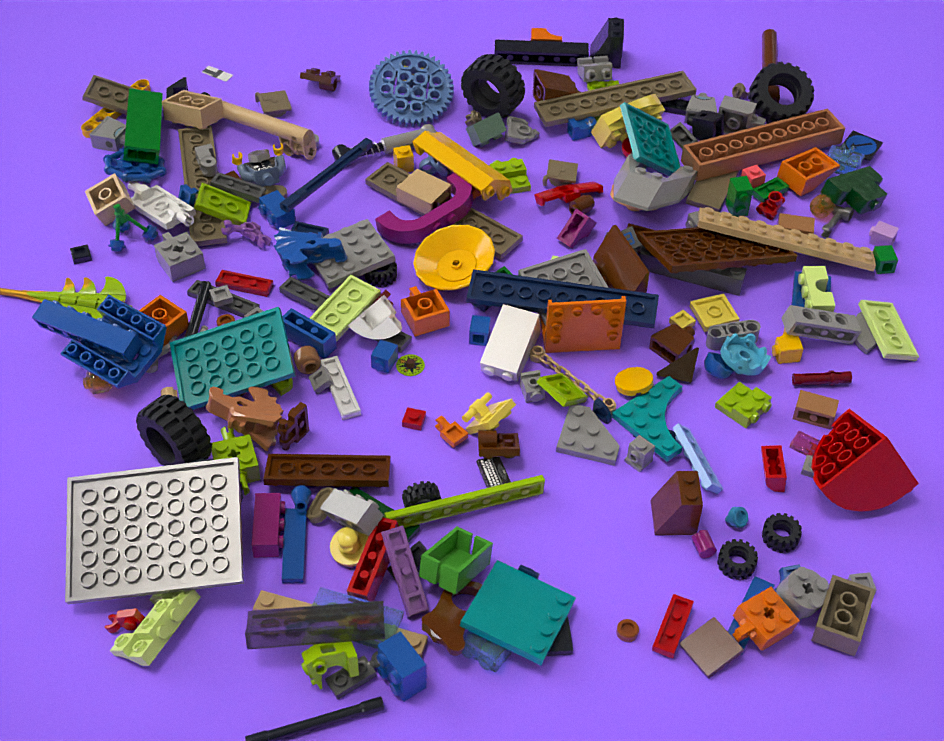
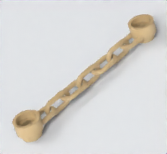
(538, 354)

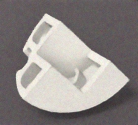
(377, 321)

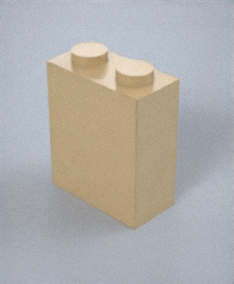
(421, 190)

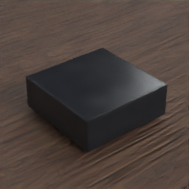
(80, 254)

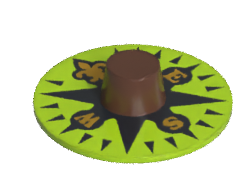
(410, 365)

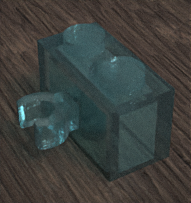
(846, 158)

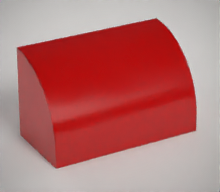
(774, 467)

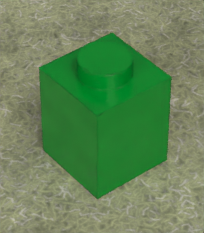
(885, 259)

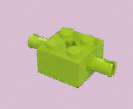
(243, 449)

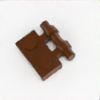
(295, 427)

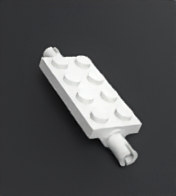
(161, 205)

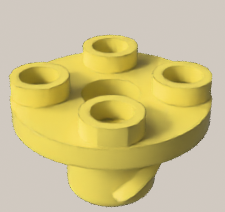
(347, 546)

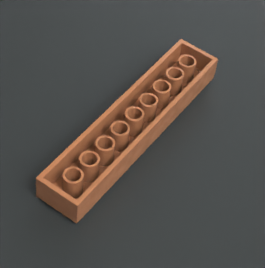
(762, 144)

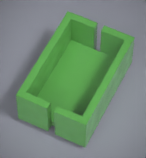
(451, 562)

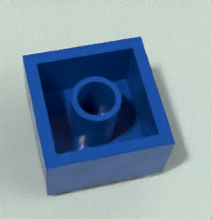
(401, 666)

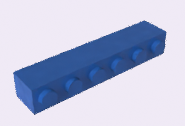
(88, 330)

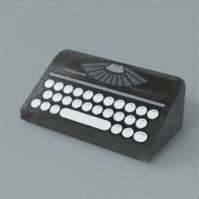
(493, 471)

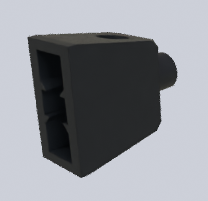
(706, 125)

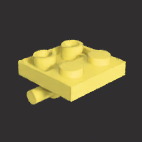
(487, 417)

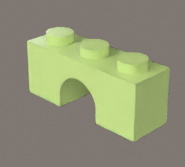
(814, 283)

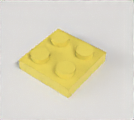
(713, 311)

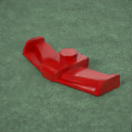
(567, 192)

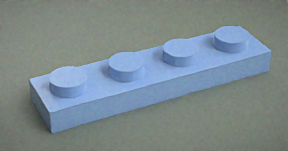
(695, 455)

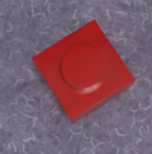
(414, 418)

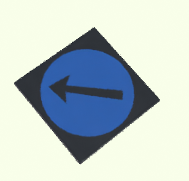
(863, 144)

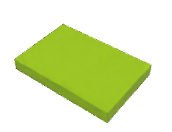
(222, 204)

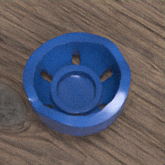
(716, 366)

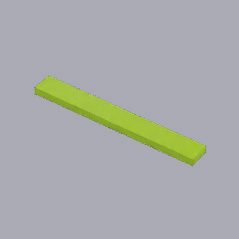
(468, 502)

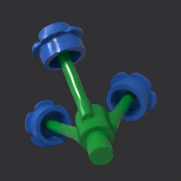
(121, 224)

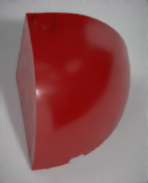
(860, 466)

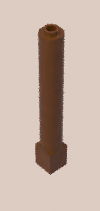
(769, 56)

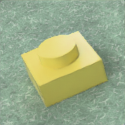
(682, 319)

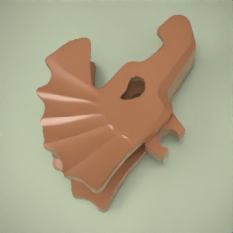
(254, 418)

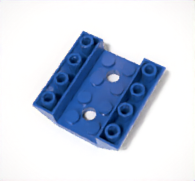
(112, 369)

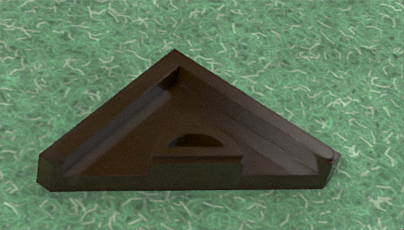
(682, 368)

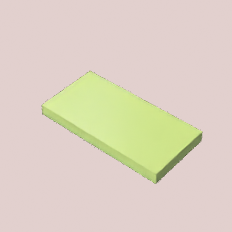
(345, 305)
(888, 330)

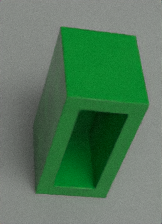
(739, 196)

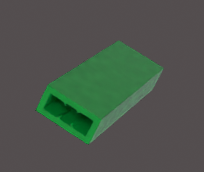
(143, 126)

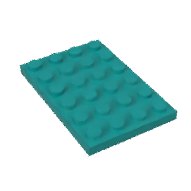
(232, 358)

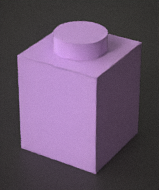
(883, 234)

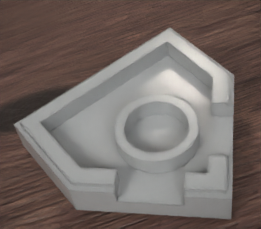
(519, 131)

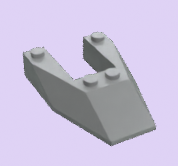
(651, 190)

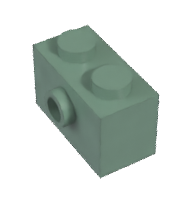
(486, 129)

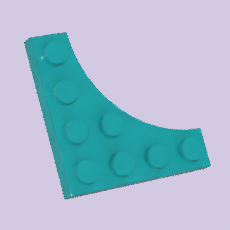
(646, 417)

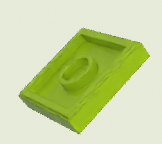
(562, 389)

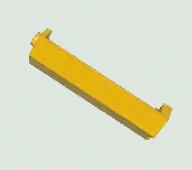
(463, 164)

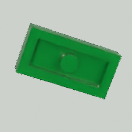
(776, 184)

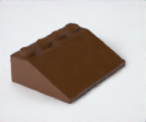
(620, 263)

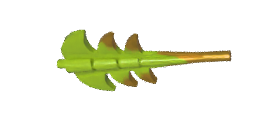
(85, 300)

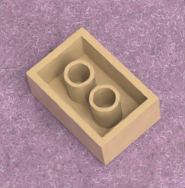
(193, 109)

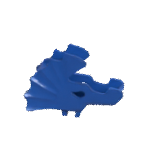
(301, 248)

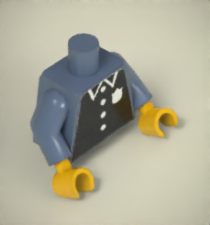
(263, 172)

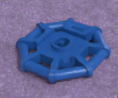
(132, 170)

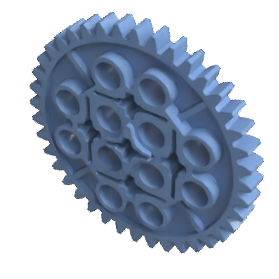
(394, 68)

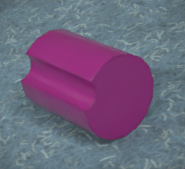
(704, 544)

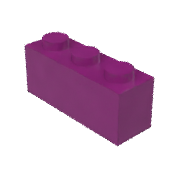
(268, 525)

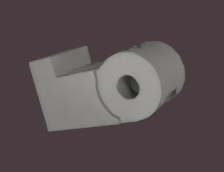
(206, 160)

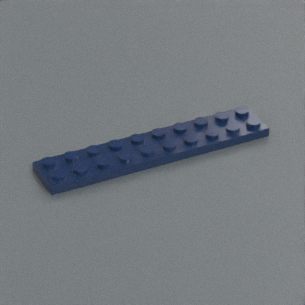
(533, 295)

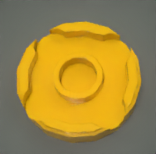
(634, 381)

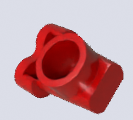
(772, 205)

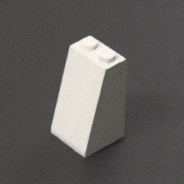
(510, 343)

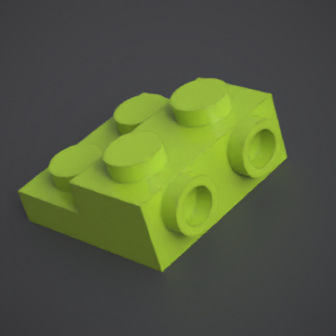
(515, 171)
(744, 404)

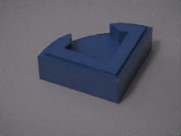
(602, 411)

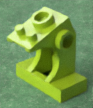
(329, 655)

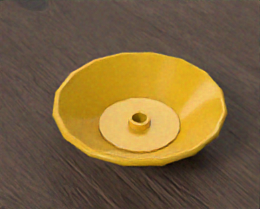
(451, 254)

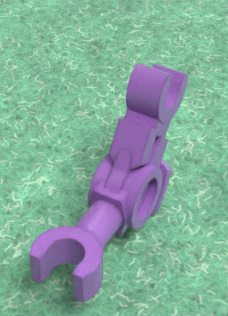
(248, 230)

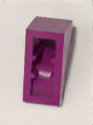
(576, 228)

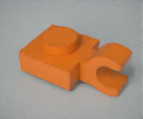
(451, 433)

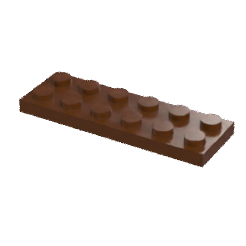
(327, 470)

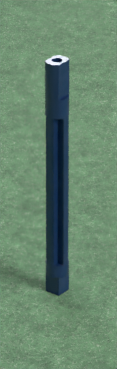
(327, 174)

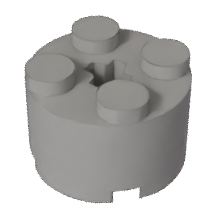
(803, 592)

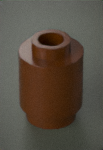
(583, 203)

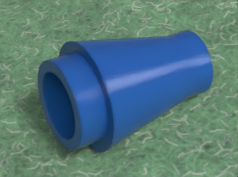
(301, 496)

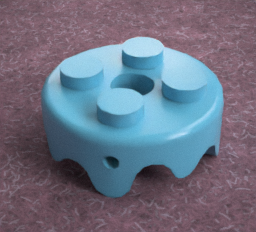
(744, 357)

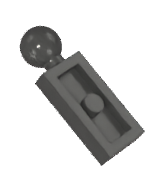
(342, 684)

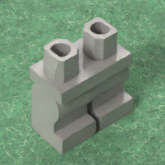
(594, 69)

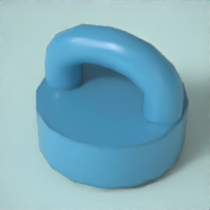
(737, 517)

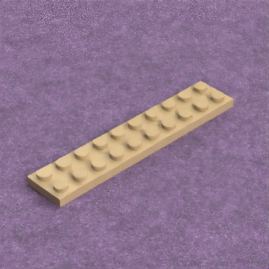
(786, 239)

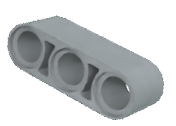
(718, 333)

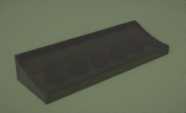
(315, 625)

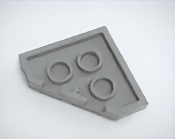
(587, 437)

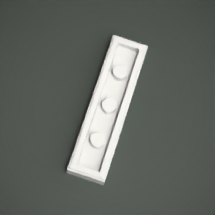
(341, 389)

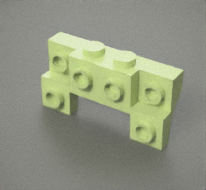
(156, 628)

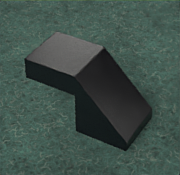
(177, 87)

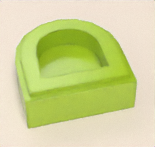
(283, 386)

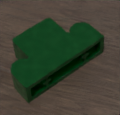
(856, 188)

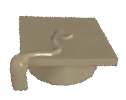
(274, 103)
(560, 173)

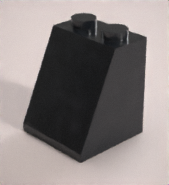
(609, 41)

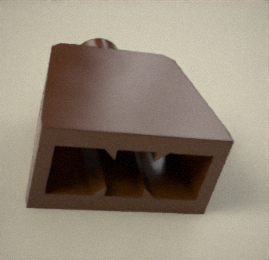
(672, 342)

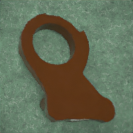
(444, 620)

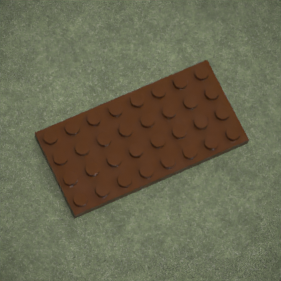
(706, 250)

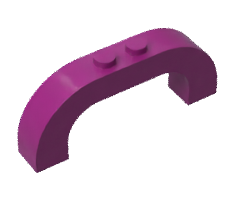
(443, 216)

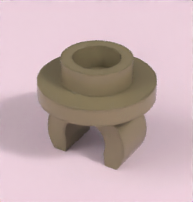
(739, 91)
(473, 118)

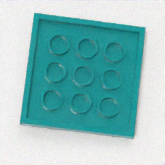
(650, 140)
(518, 612)

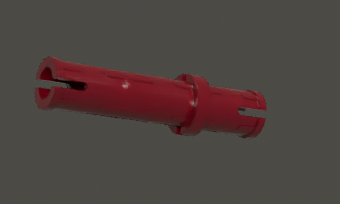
(822, 378)

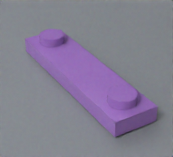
(405, 571)

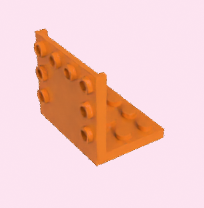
(583, 325)

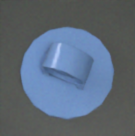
(435, 166)

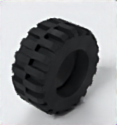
(502, 76)
(788, 77)
(173, 432)

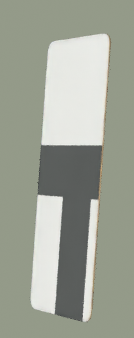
(214, 72)

